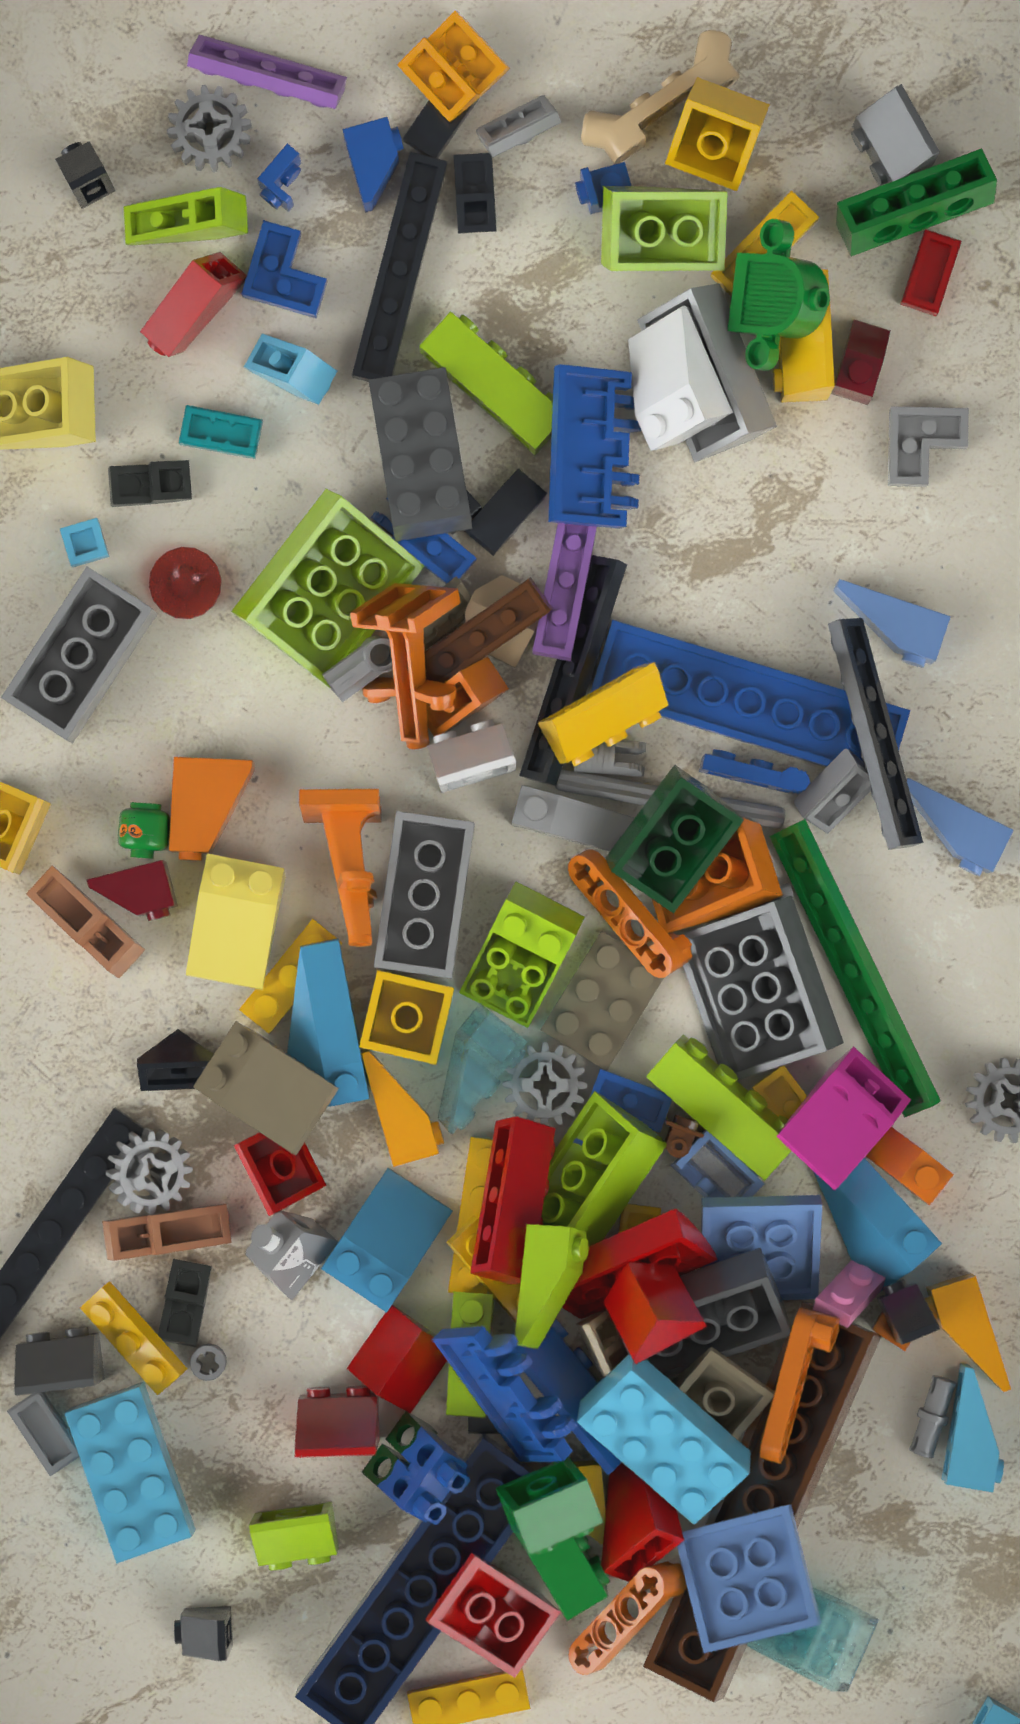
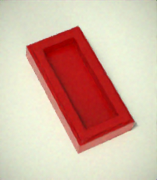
(930, 272)

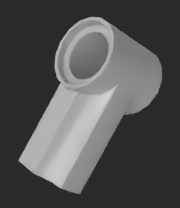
(357, 669)

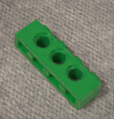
(916, 202)

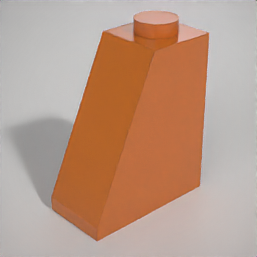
(204, 801)

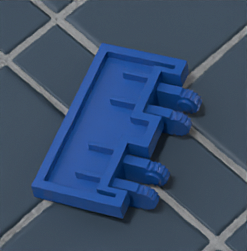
(588, 447)
(488, 1372)

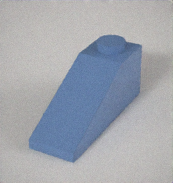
(900, 624)
(963, 831)

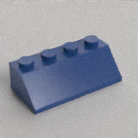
(566, 1375)

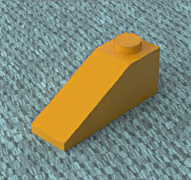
(402, 1118)
(964, 1318)

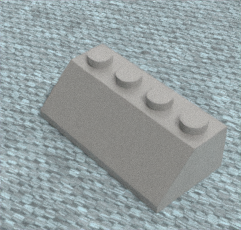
(727, 354)

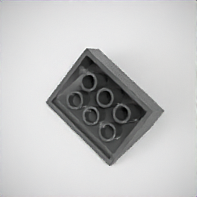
(760, 990)

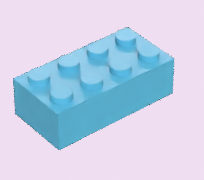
(664, 1437)
(130, 1472)

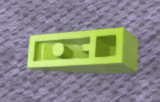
(187, 218)
(549, 1273)
(467, 1311)

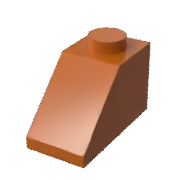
(475, 690)
(910, 1166)

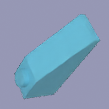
(971, 1446)

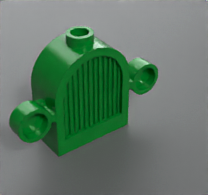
(775, 295)

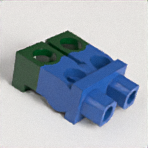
(420, 1471)

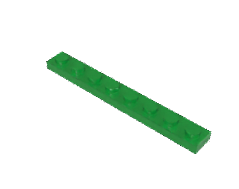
(854, 965)

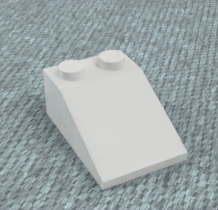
(674, 382)
(471, 756)

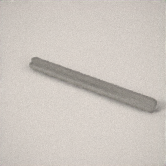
(640, 793)

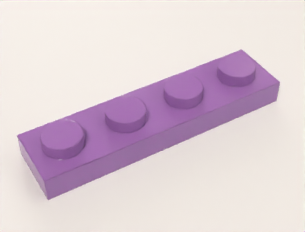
(267, 72)
(565, 590)

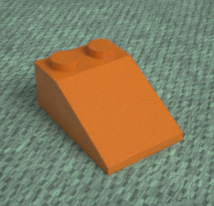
(733, 883)

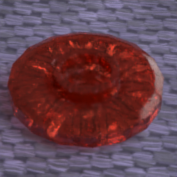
(185, 583)

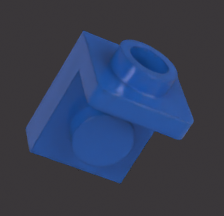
(280, 171)
(592, 182)

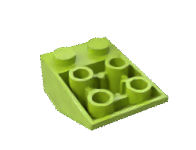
(521, 954)

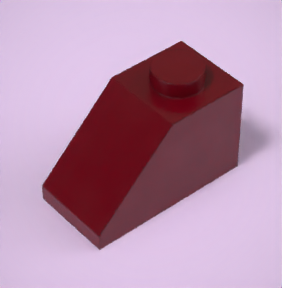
(861, 362)
(139, 889)

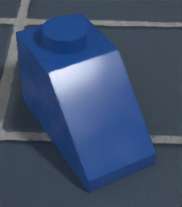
(373, 157)

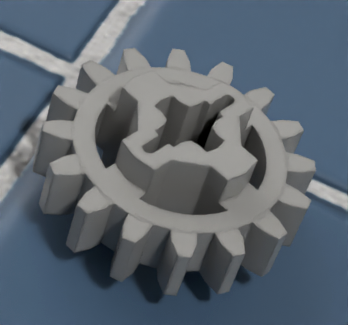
(194, 128)
(525, 1084)
(993, 1108)
(133, 1165)

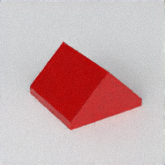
(277, 1173)
(651, 1308)
(398, 1360)

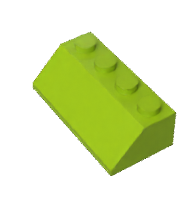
(598, 1178)

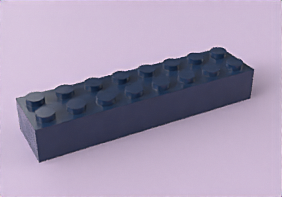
(388, 1626)

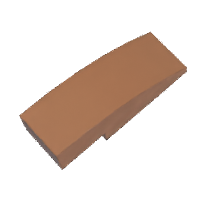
(85, 922)
(166, 1232)

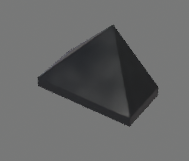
(172, 1063)

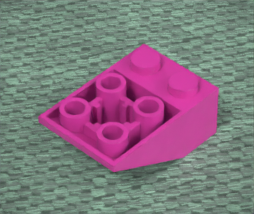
(843, 1117)

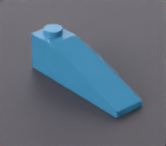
(324, 1022)
(878, 1224)

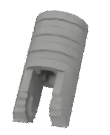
(604, 757)

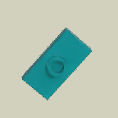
(220, 432)

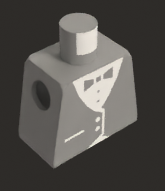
(289, 1250)

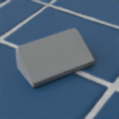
(834, 791)

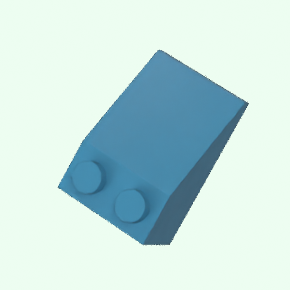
(387, 1240)

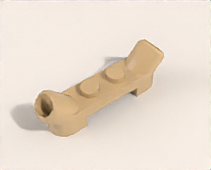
(623, 134)

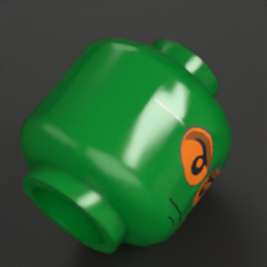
(144, 829)

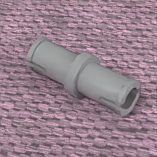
(933, 1416)

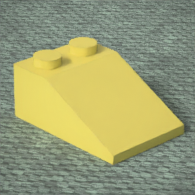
(47, 404)
(235, 921)

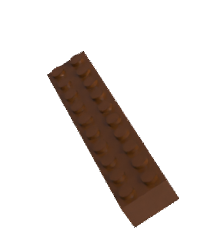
(822, 1409)

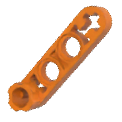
(668, 950)
(809, 1331)
(663, 1580)

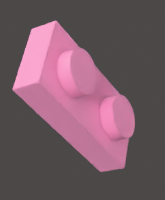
(849, 1293)

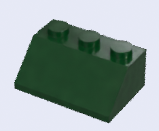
(673, 839)

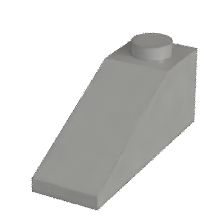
(569, 819)

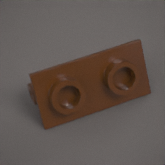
(681, 1135)

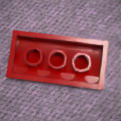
(661, 1240)

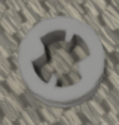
(196, 1365)

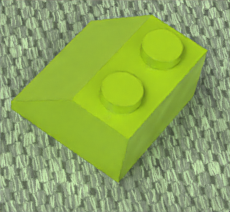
(294, 1535)

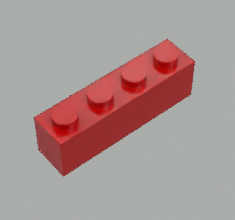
(512, 1196)

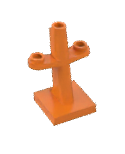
(404, 614)
(343, 818)

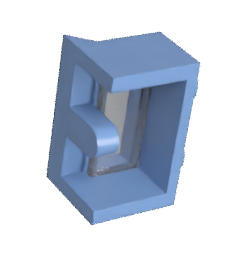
(716, 1170)

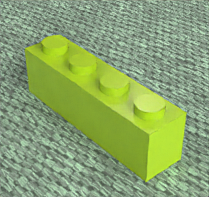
(490, 380)
(721, 1105)

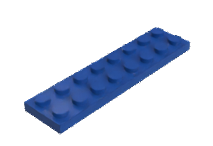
(741, 696)

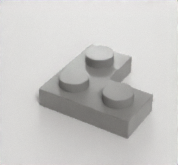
(914, 433)

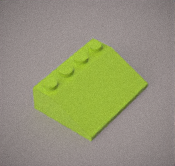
(318, 578)

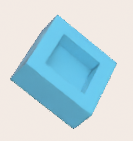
(84, 542)

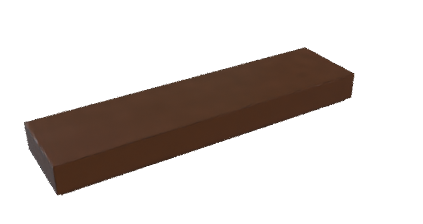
(486, 631)

